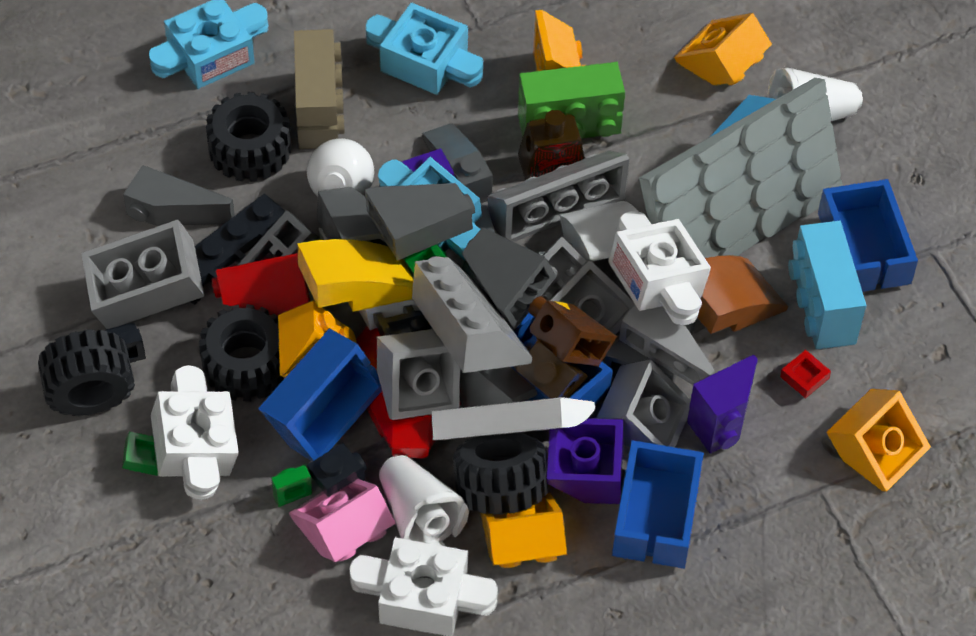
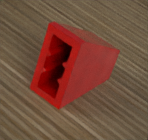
(264, 283)

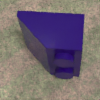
(721, 404)
(588, 460)

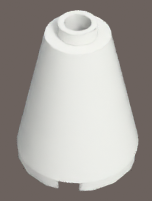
(842, 95)
(421, 503)

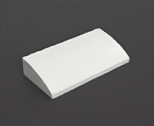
(510, 418)

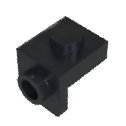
(337, 469)

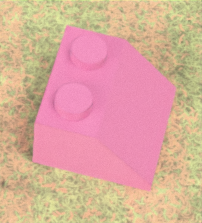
(344, 519)

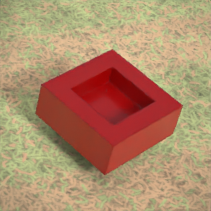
(805, 373)

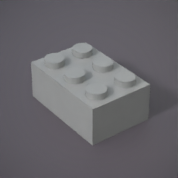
(142, 274)

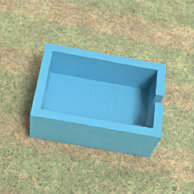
(827, 285)

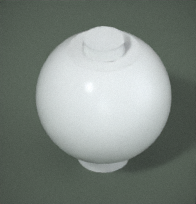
(340, 165)

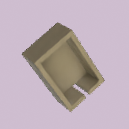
(316, 87)

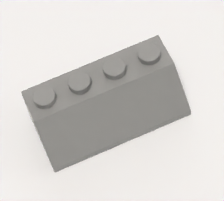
(540, 200)
(465, 317)

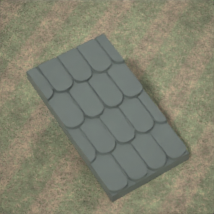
(751, 173)

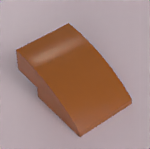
(736, 295)

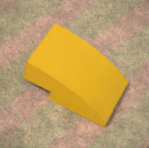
(354, 273)

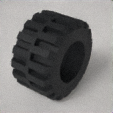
(248, 156)
(233, 331)
(86, 372)
(501, 472)

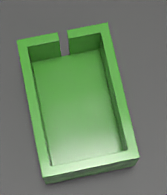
(587, 92)

